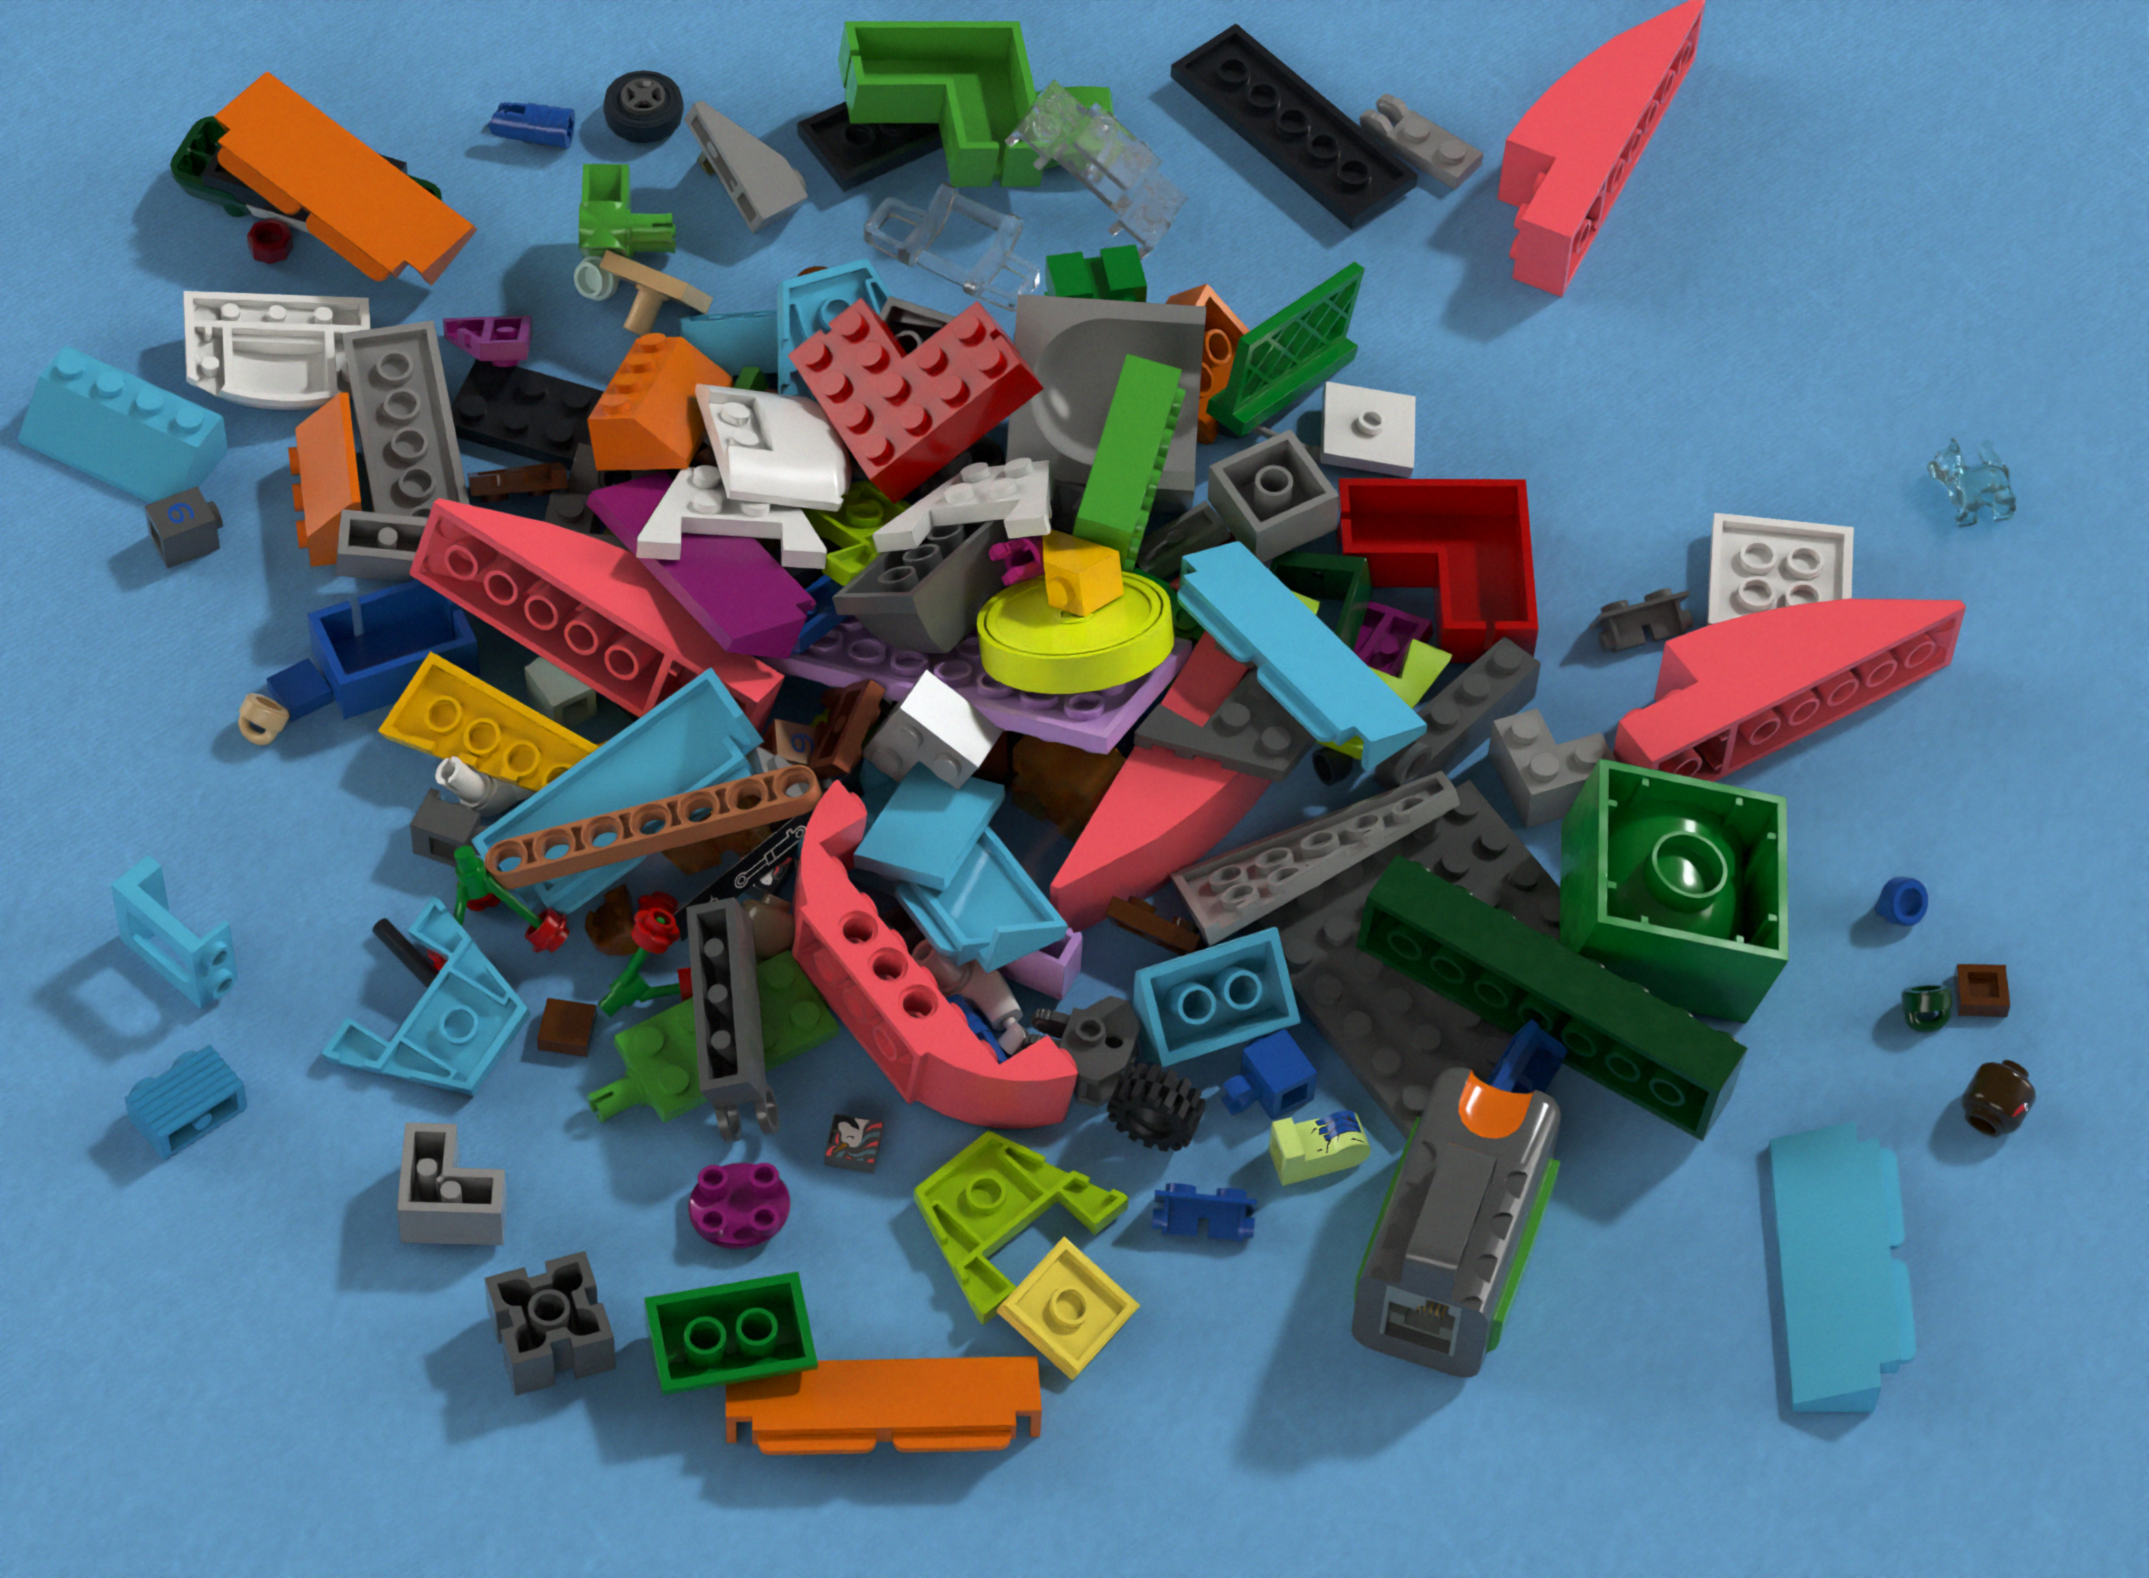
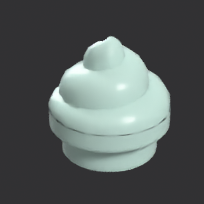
(594, 281)

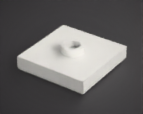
(1367, 429)

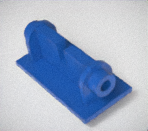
(1185, 1208)

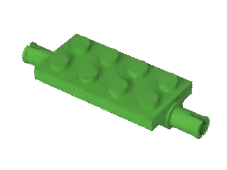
(663, 1049)

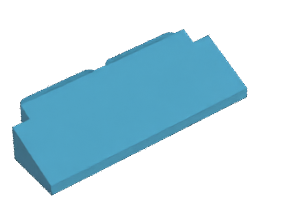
(1294, 652)
(673, 749)
(988, 908)
(1838, 1285)

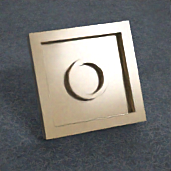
(653, 290)

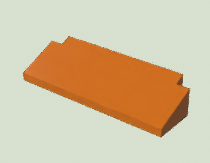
(352, 193)
(899, 1401)

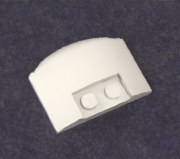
(270, 346)
(775, 448)

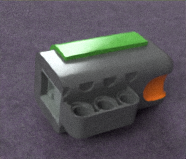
(1458, 1225)

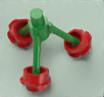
(480, 890)
(653, 933)

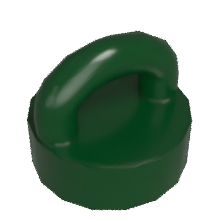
(1927, 999)

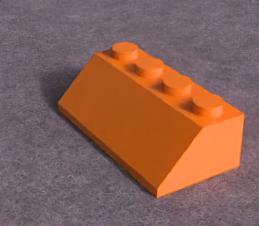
(651, 407)

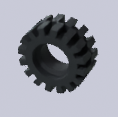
(1156, 1107)

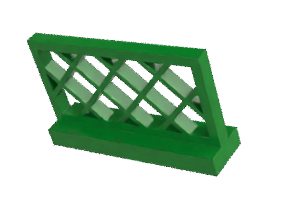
(1289, 353)

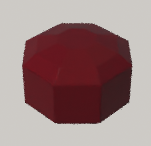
(270, 241)

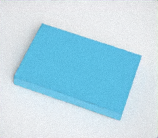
(928, 828)

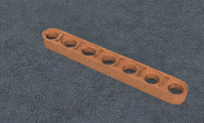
(676, 832)

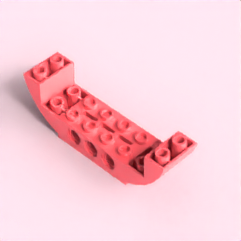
(896, 1004)

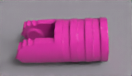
(1022, 558)

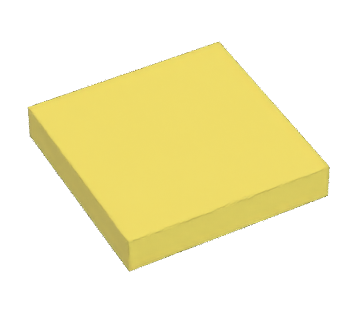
(1068, 1308)

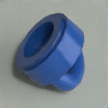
(1902, 901)

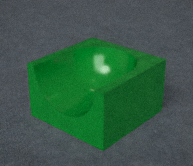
(1677, 886)

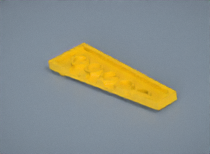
(489, 731)

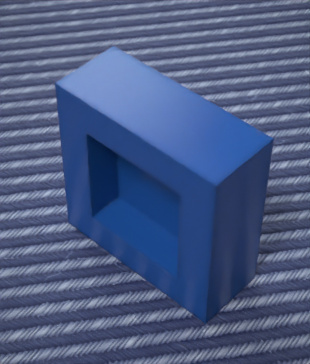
(300, 689)

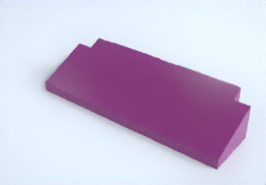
(719, 580)

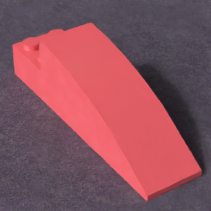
(1585, 139)
(581, 608)
(1779, 676)
(1160, 806)

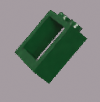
(1340, 579)

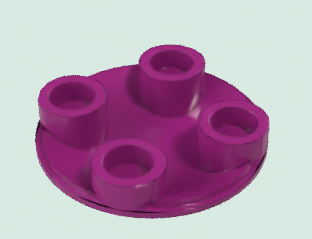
(739, 1204)

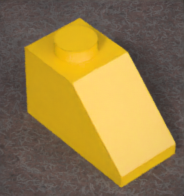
(1080, 573)

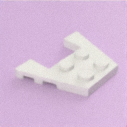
(978, 493)
(700, 506)

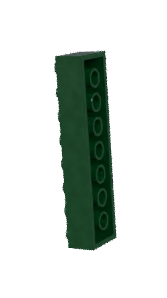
(1515, 974)

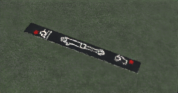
(759, 861)

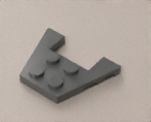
(1245, 733)

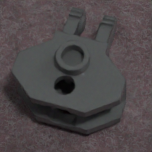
(1098, 1040)

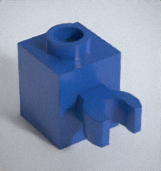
(1273, 1074)

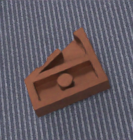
(850, 716)

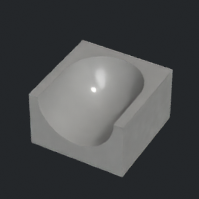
(1078, 358)

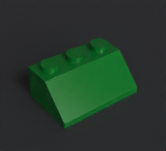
(729, 1333)

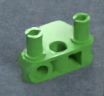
(608, 219)

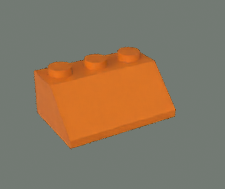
(1219, 349)
(328, 477)

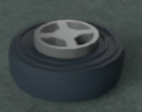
(643, 106)

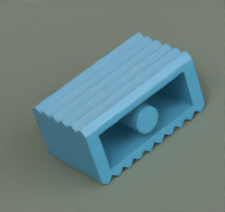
(185, 1101)

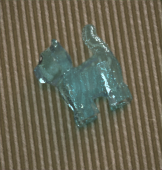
(1975, 485)

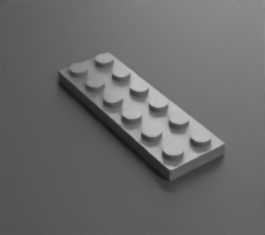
(404, 418)

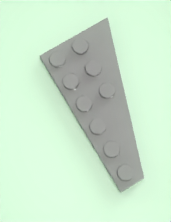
(1270, 872)

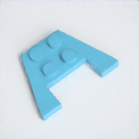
(811, 303)
(454, 1028)

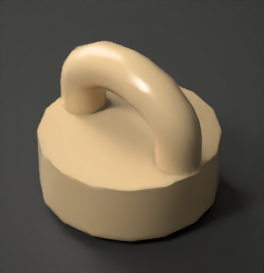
(263, 713)

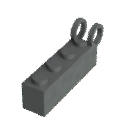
(1464, 714)
(728, 1015)

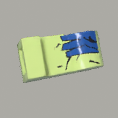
(1317, 1146)

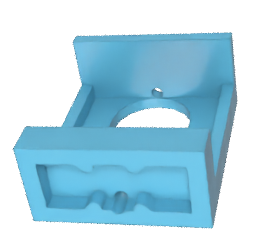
(144, 912)

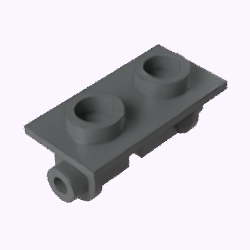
(1624, 623)

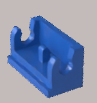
(1526, 1062)

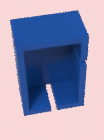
(396, 637)

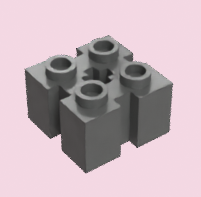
(550, 1323)

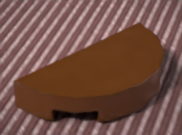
(612, 924)

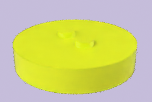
(1063, 653)

